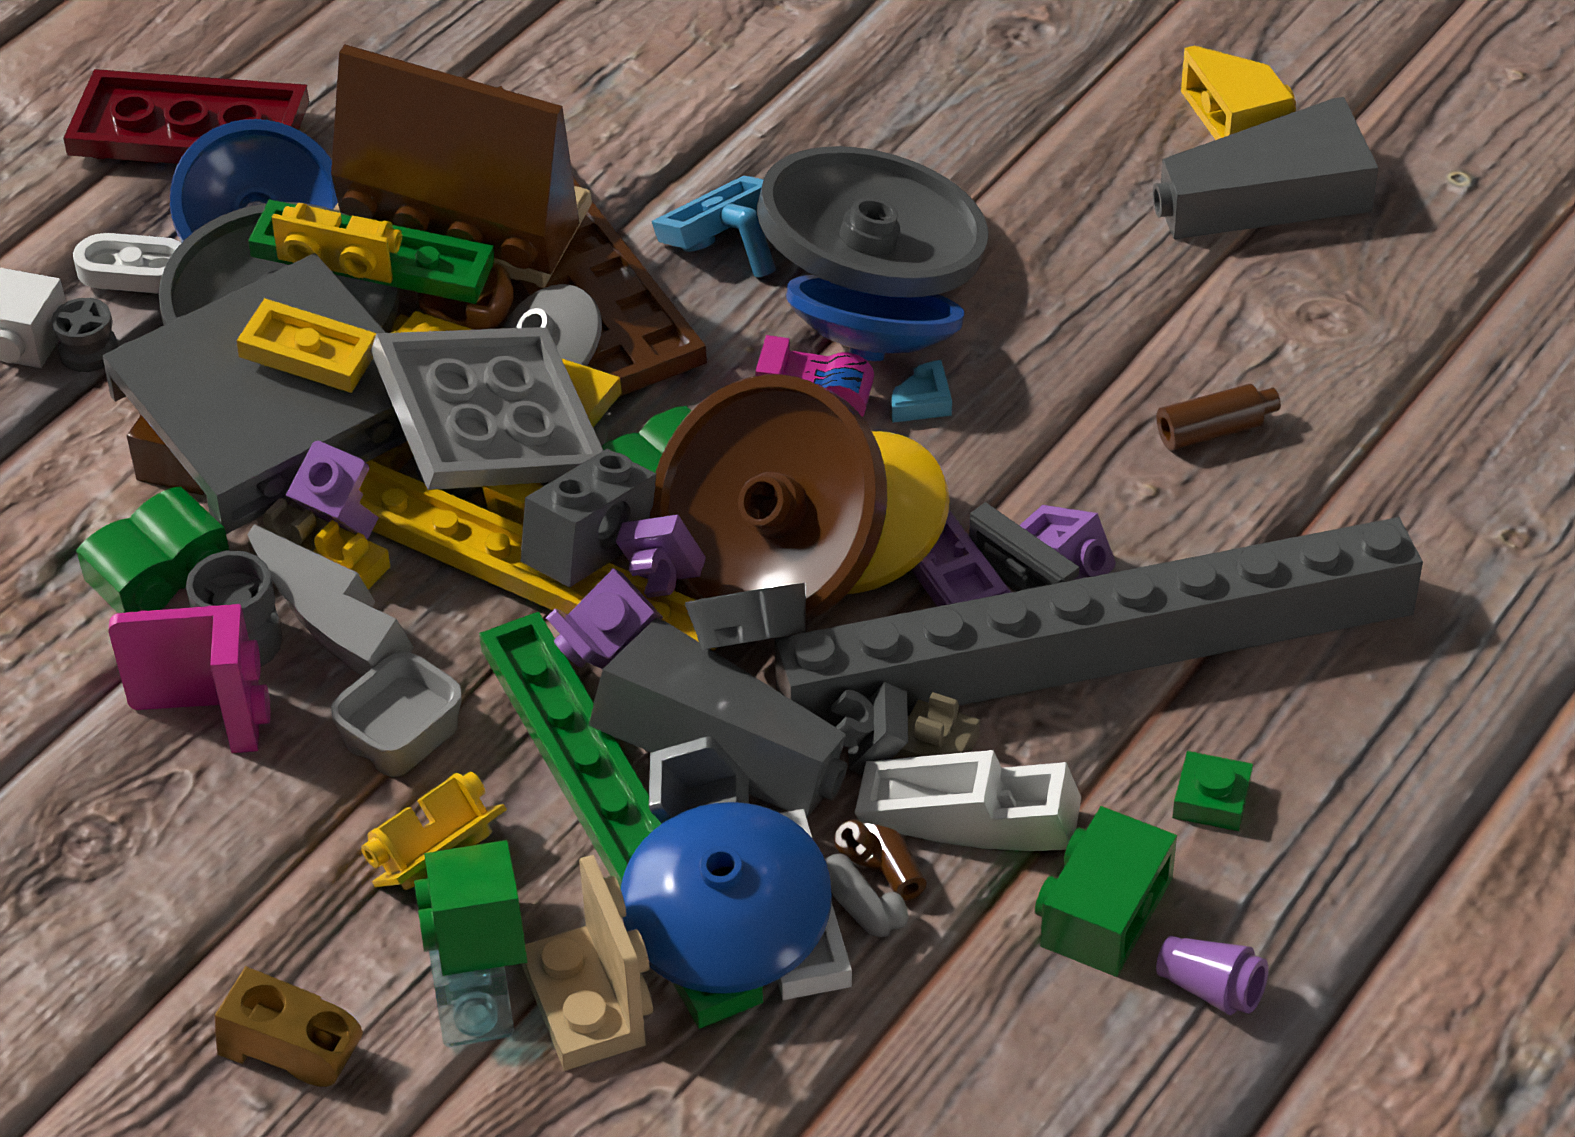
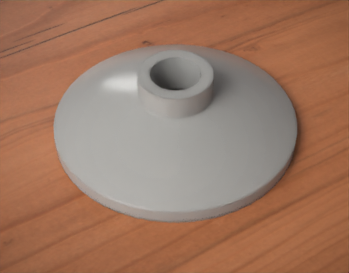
(568, 315)

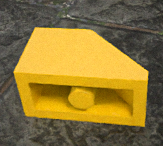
(1232, 91)

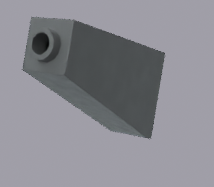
(1270, 175)
(673, 692)

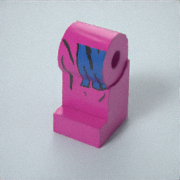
(840, 373)

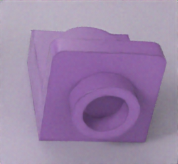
(330, 488)
(1075, 536)
(603, 621)

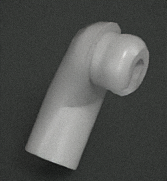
(858, 898)

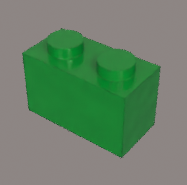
(1106, 890)
(471, 908)

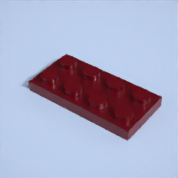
(164, 114)

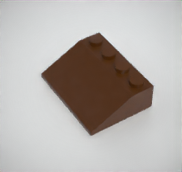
(452, 158)

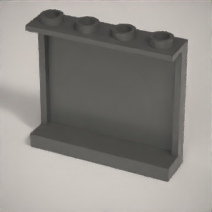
(242, 422)

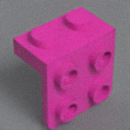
(193, 661)

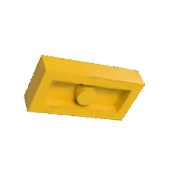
(306, 345)

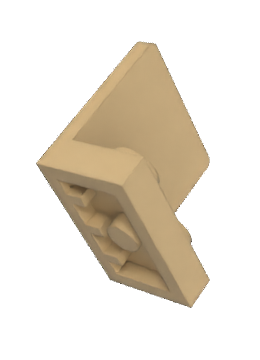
(592, 978)

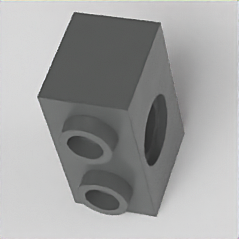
(577, 517)

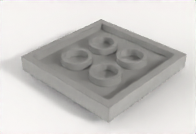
(485, 405)

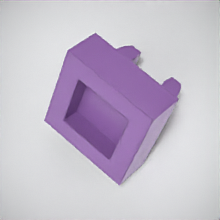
(660, 552)

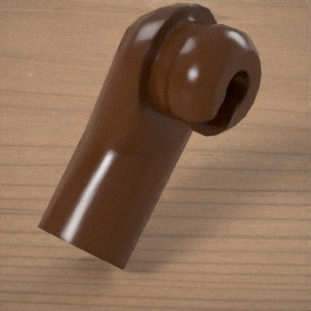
(881, 851)

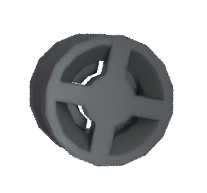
(83, 333)

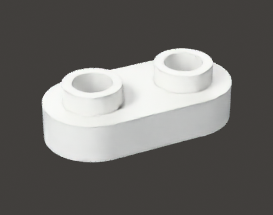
(123, 261)

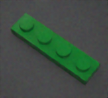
(423, 264)

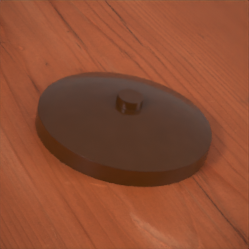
(775, 490)

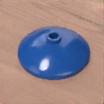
(246, 167)
(873, 322)
(732, 927)

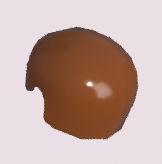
(485, 314)

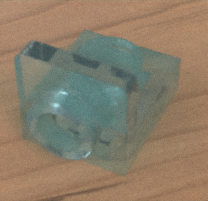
(472, 1005)

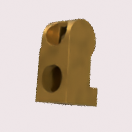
(285, 1028)

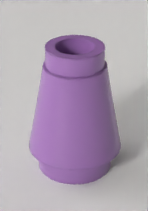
(1215, 972)

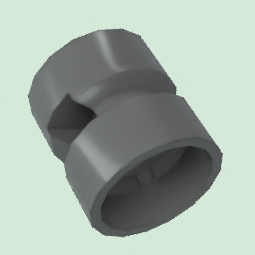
(242, 580)

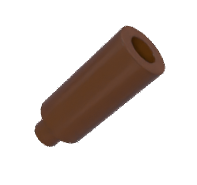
(1215, 415)

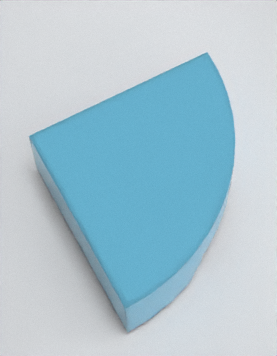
(922, 394)

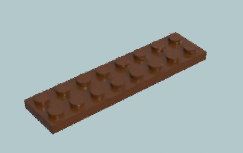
(641, 330)

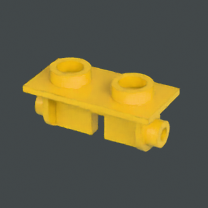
(357, 250)
(455, 821)

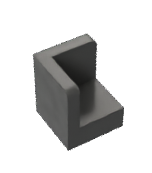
(693, 777)

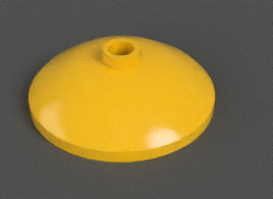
(914, 510)

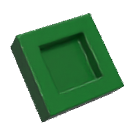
(1212, 791)

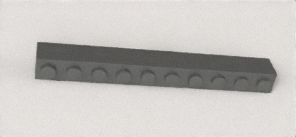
(1111, 621)

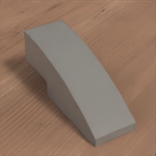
(330, 603)

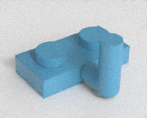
(723, 208)

